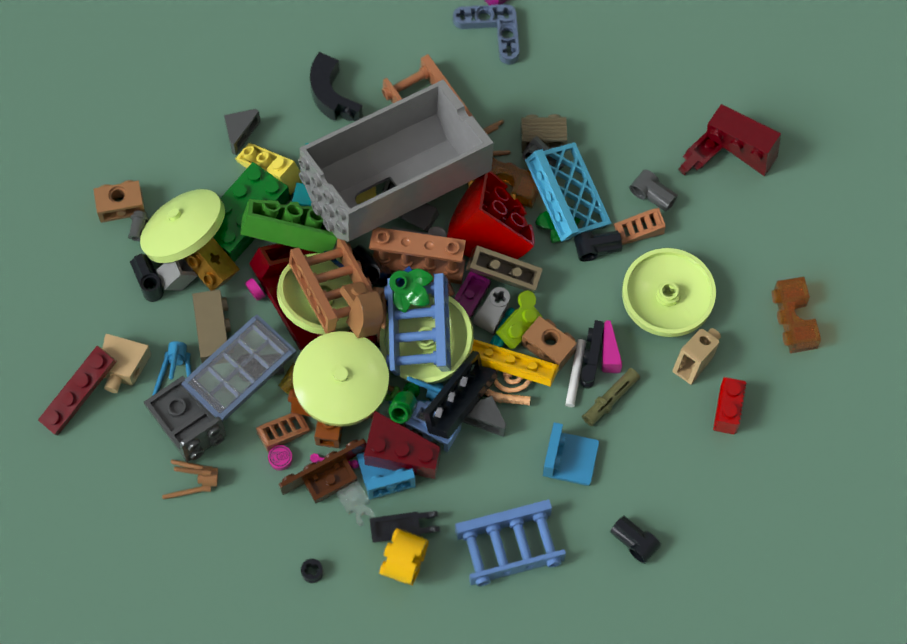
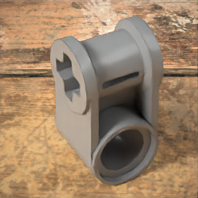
(491, 313)

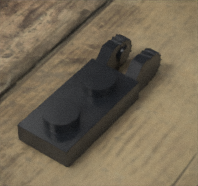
(591, 356)
(384, 527)

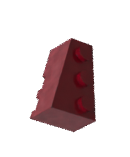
(744, 138)
(396, 447)

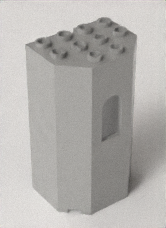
(417, 143)

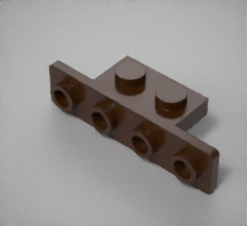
(328, 475)

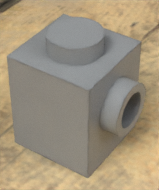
(176, 275)

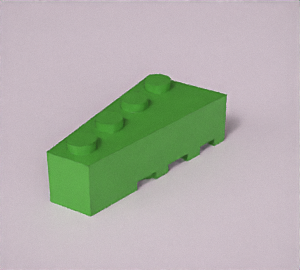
(286, 225)

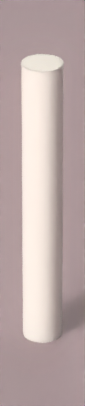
(575, 373)

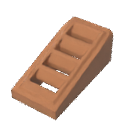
(651, 231)
(268, 427)

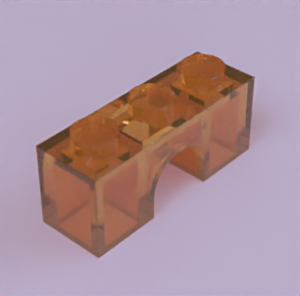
(520, 180)
(798, 333)

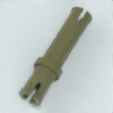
(605, 403)

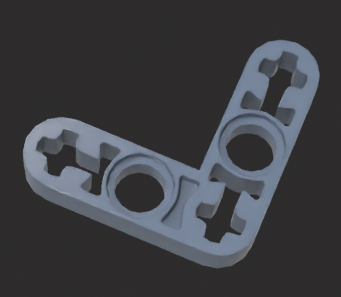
(501, 23)

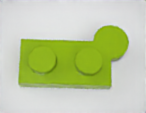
(520, 320)

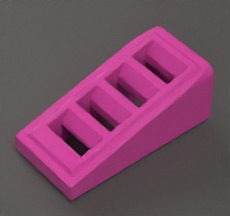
(610, 353)

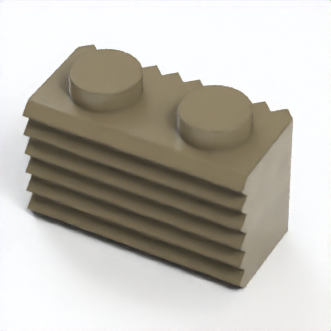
(550, 130)

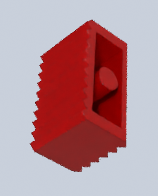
(729, 405)

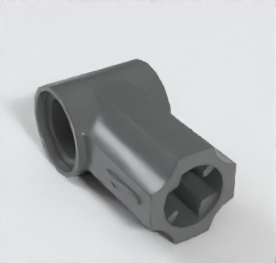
(648, 187)

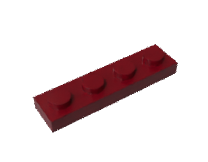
(77, 390)

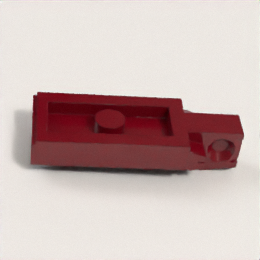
(699, 154)

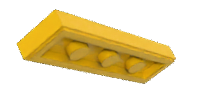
(516, 363)

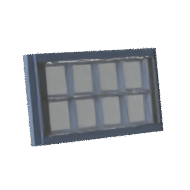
(239, 368)

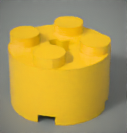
(404, 556)

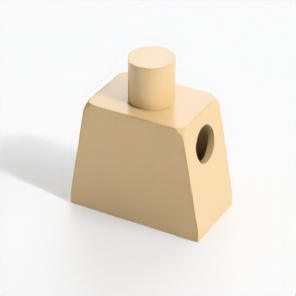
(700, 349)
(130, 359)

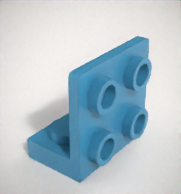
(570, 457)
(384, 481)

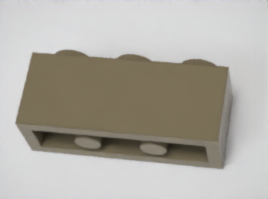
(504, 269)
(210, 321)

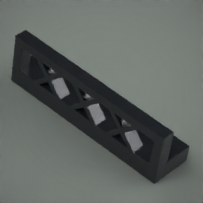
(460, 399)

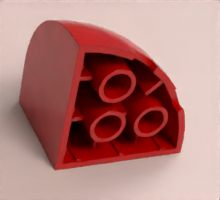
(491, 219)

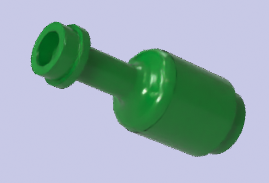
(404, 403)

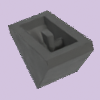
(240, 127)
(487, 417)

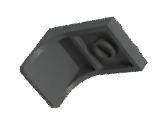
(185, 420)

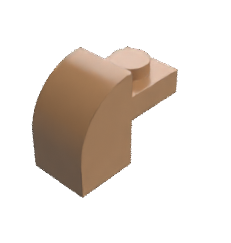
(366, 309)

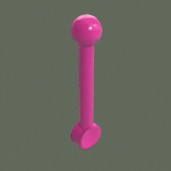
(315, 458)

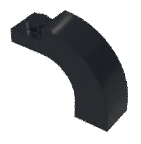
(322, 75)

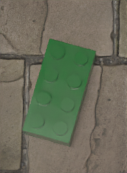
(252, 184)

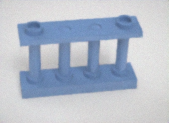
(439, 334)
(515, 519)

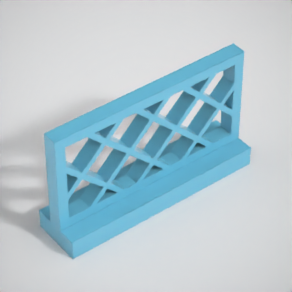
(554, 195)

